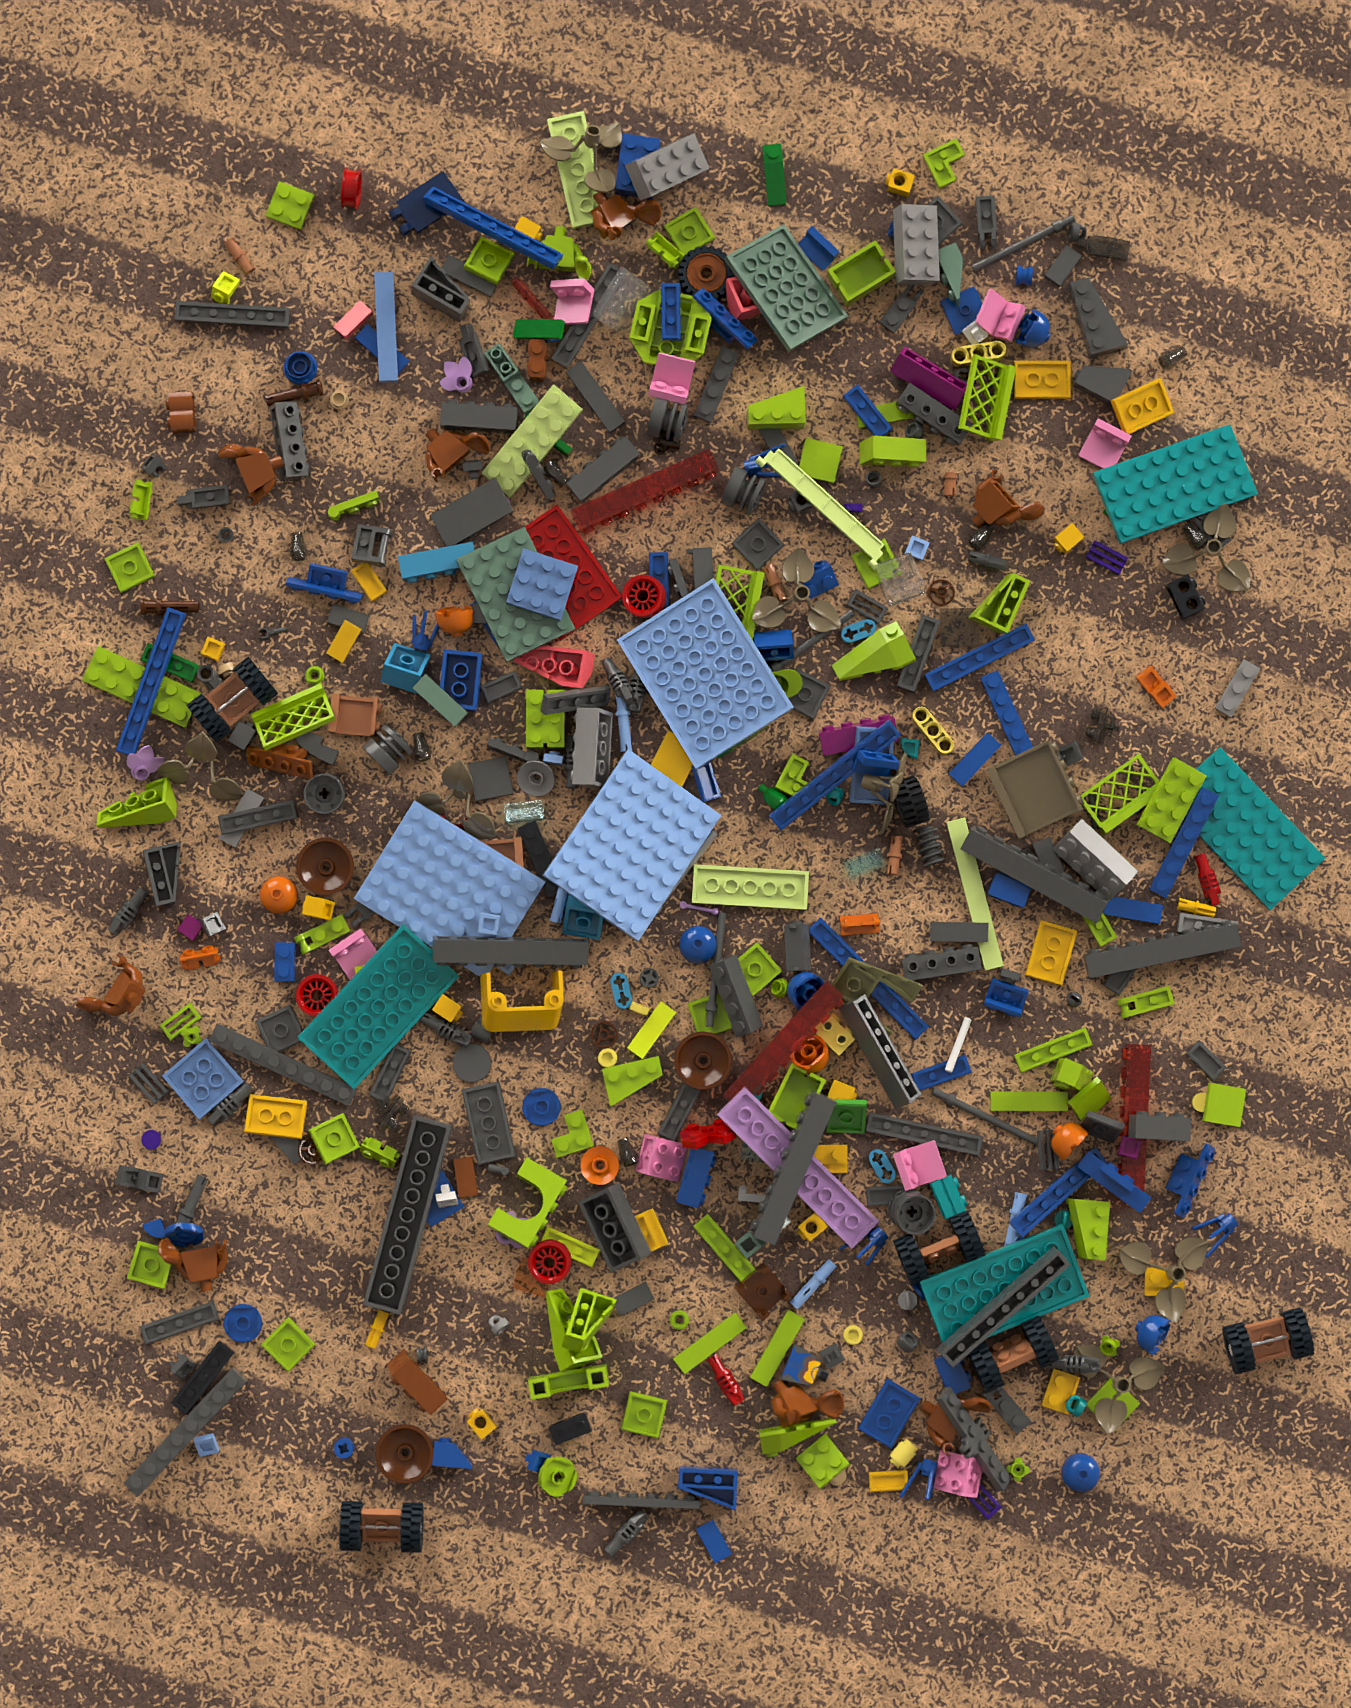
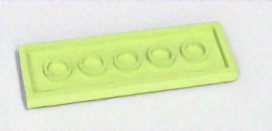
(573, 171)
(537, 433)
(750, 887)

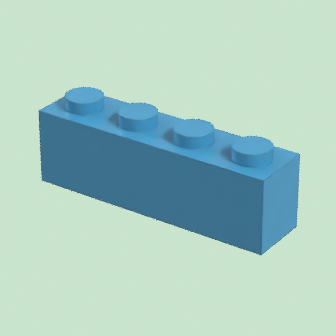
(432, 562)

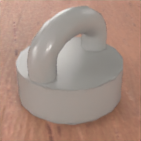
(907, 1300)
(500, 1326)

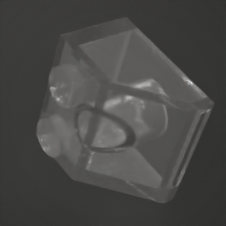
(900, 579)

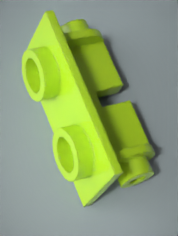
(665, 249)
(142, 491)
(371, 1149)

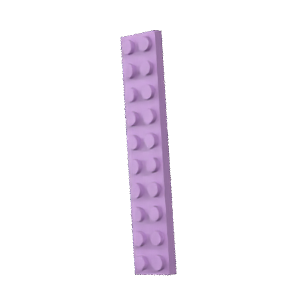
(819, 1187)

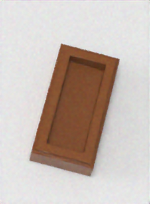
(465, 1177)

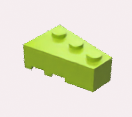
(779, 411)
(893, 451)
(1002, 604)
(1070, 1075)
(630, 1077)
(1090, 1227)
(588, 1316)

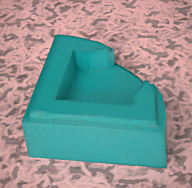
(910, 746)

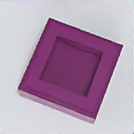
(190, 927)
(1129, 1147)

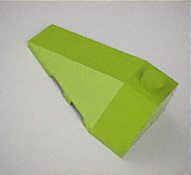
(880, 651)
(149, 807)
(560, 1312)
(779, 1438)

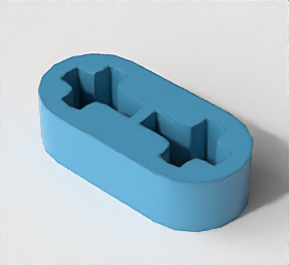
(856, 627)
(616, 992)
(877, 1168)

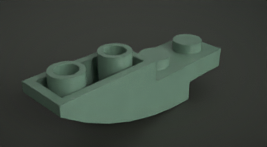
(511, 378)

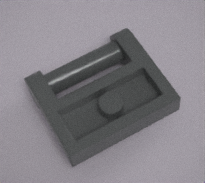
(365, 543)

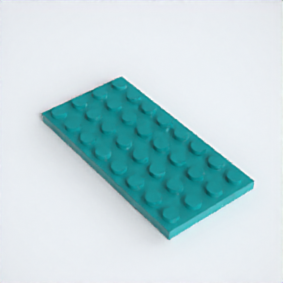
(1174, 484)
(1253, 833)
(377, 1006)
(967, 1287)

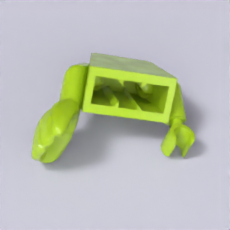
(571, 252)

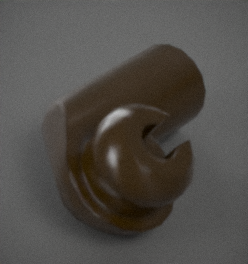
(663, 445)

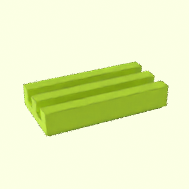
(193, 1012)

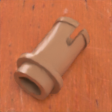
(950, 484)

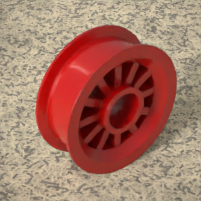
(351, 188)
(629, 588)
(308, 981)
(565, 1254)

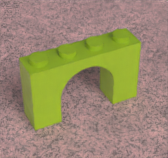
(524, 1231)
(551, 1383)

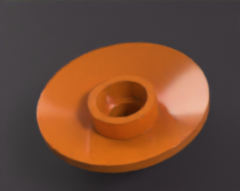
(596, 1175)

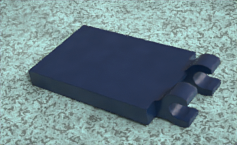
(417, 213)

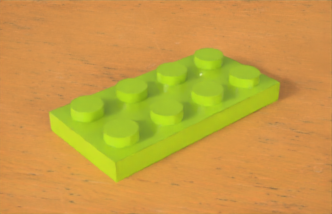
(1171, 800)

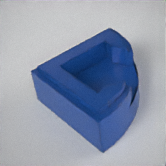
(155, 1228)

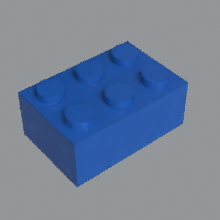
(632, 148)
(462, 677)

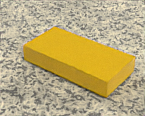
(369, 581)
(344, 641)
(888, 1480)

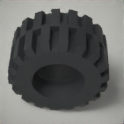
(911, 803)

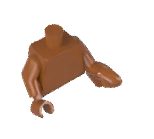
(615, 213)
(451, 448)
(255, 468)
(998, 507)
(123, 994)
(196, 1264)
(795, 1406)
(940, 1427)

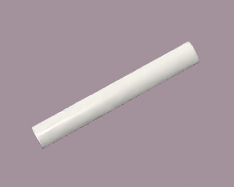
(958, 1044)

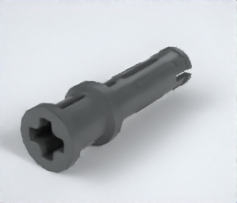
(186, 1213)

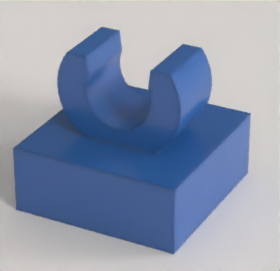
(536, 1460)

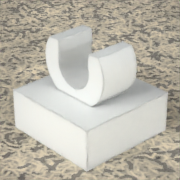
(974, 333)
(446, 1198)

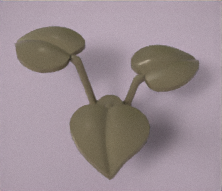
(609, 137)
(1220, 524)
(797, 568)
(204, 751)
(460, 780)
(875, 783)
(1191, 1254)
(1145, 1376)

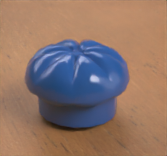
(300, 367)

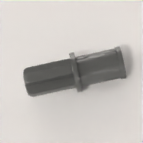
(988, 560)

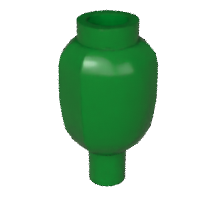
(772, 796)

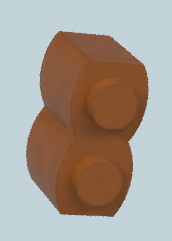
(537, 356)
(181, 412)

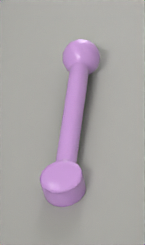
(715, 911)

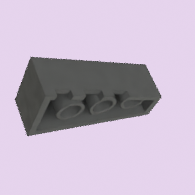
(1094, 320)

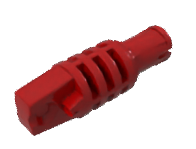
(1207, 879)
(726, 1381)

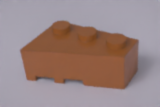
(416, 1383)

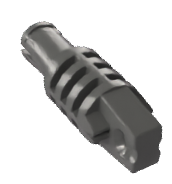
(618, 681)
(638, 693)
(569, 748)
(127, 912)
(447, 1030)
(230, 1104)
(1077, 1364)
(627, 1532)

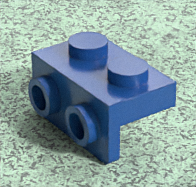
(822, 579)
(1005, 997)

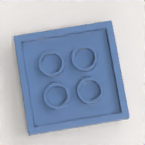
(541, 584)
(203, 1078)

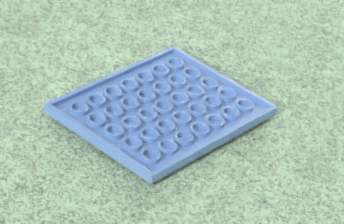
(705, 673)
(632, 845)
(443, 879)

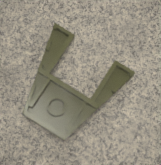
(861, 978)

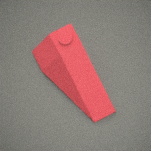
(739, 301)
(560, 665)

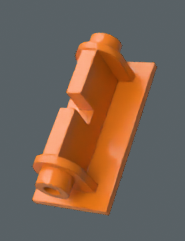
(859, 924)
(191, 958)

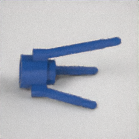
(754, 469)
(420, 640)
(1226, 1225)
(877, 1237)
(928, 1469)

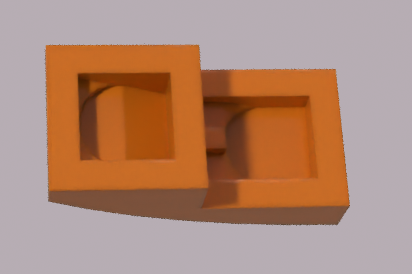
(1156, 687)

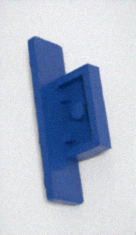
(724, 321)
(325, 581)
(1187, 1177)
(1119, 1185)

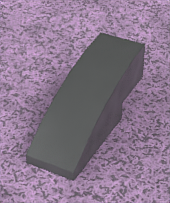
(314, 746)

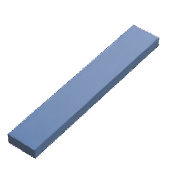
(386, 327)

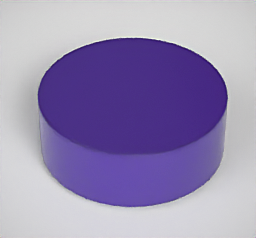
(858, 508)
(151, 1139)

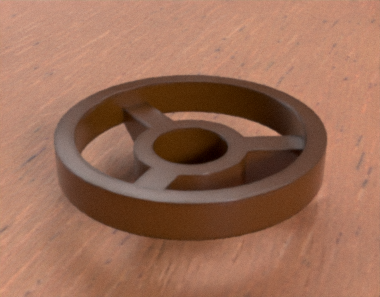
(939, 596)
(602, 1029)
(307, 1150)

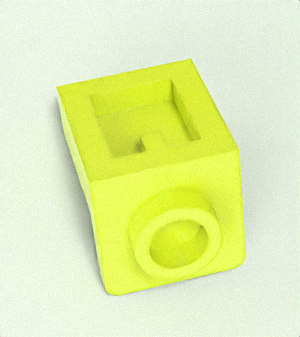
(224, 288)

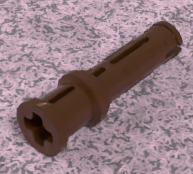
(303, 391)
(159, 606)

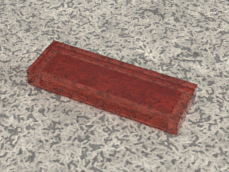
(531, 298)

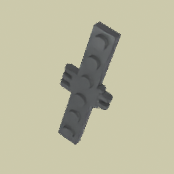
(973, 1438)

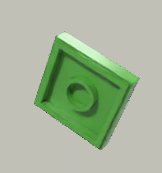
(848, 1117)

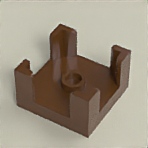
(762, 1290)

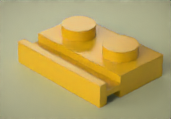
(832, 1157)
(651, 1229)
(1156, 1280)
(1059, 1389)

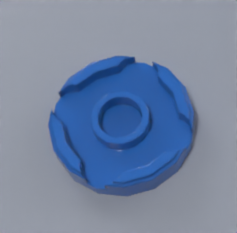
(541, 1112)
(184, 1233)
(248, 1321)

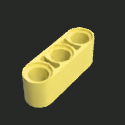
(984, 348)
(928, 722)

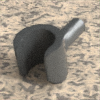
(271, 632)

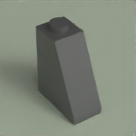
(1102, 382)

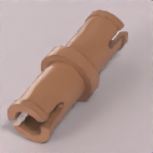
(239, 256)
(774, 582)
(894, 855)

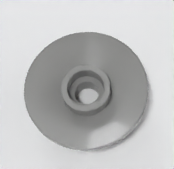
(533, 785)

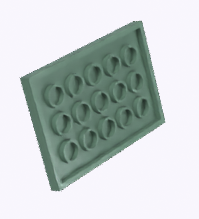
(786, 287)
(490, 576)

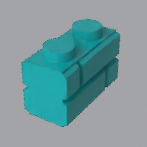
(948, 1197)

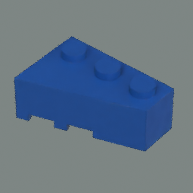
(696, 1177)
(710, 1483)

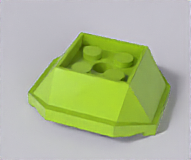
(647, 329)

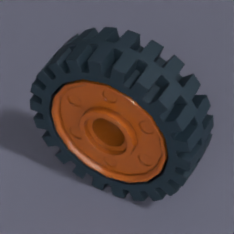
(703, 260)

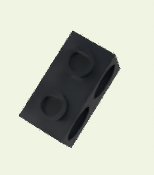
(1180, 598)
(570, 1428)

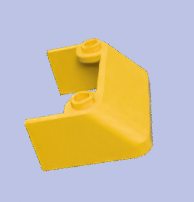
(500, 1018)

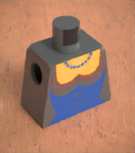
(803, 1367)

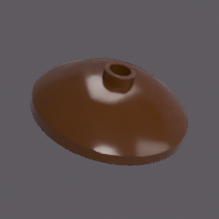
(315, 856)
(708, 1046)
(396, 1465)

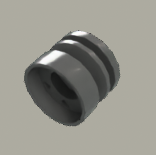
(667, 419)
(743, 491)
(387, 749)
(316, 801)
(916, 1220)

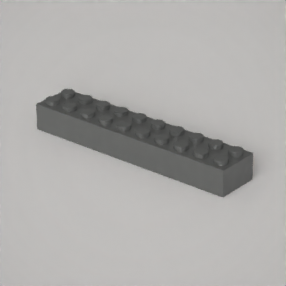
(408, 1214)

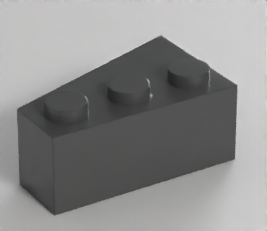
(440, 292)
(162, 870)
(1159, 1126)

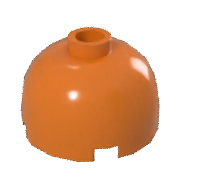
(455, 620)
(279, 895)
(812, 1056)
(1067, 1138)

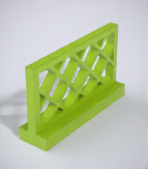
(999, 401)
(752, 595)
(289, 709)
(1126, 810)

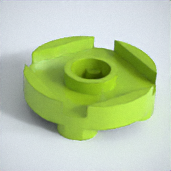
(550, 1468)

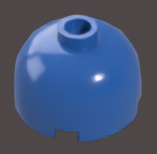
(1036, 329)
(697, 944)
(803, 987)
(1152, 1332)
(1080, 1472)

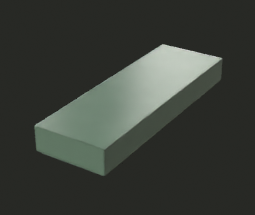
(440, 700)

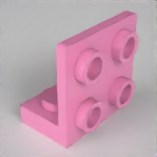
(573, 300)
(999, 317)
(671, 378)
(1104, 444)
(353, 952)
(661, 1158)
(919, 1165)
(958, 1475)

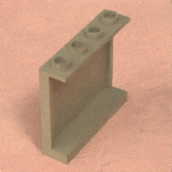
(1035, 788)

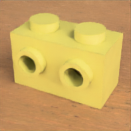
(834, 1034)

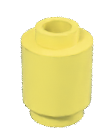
(903, 1453)

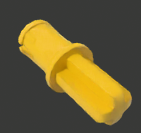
(1196, 907)
(377, 1329)

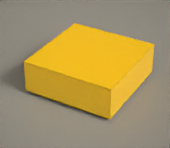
(212, 648)

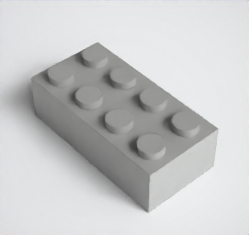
(667, 166)
(916, 244)
(591, 747)
(1095, 860)

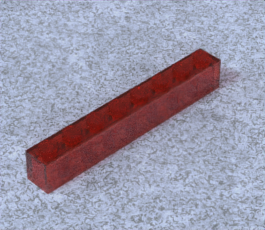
(645, 490)
(787, 1041)
(1135, 1098)

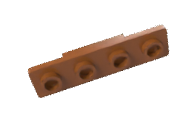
(281, 758)

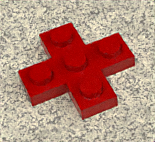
(698, 1136)

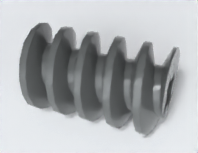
(929, 845)

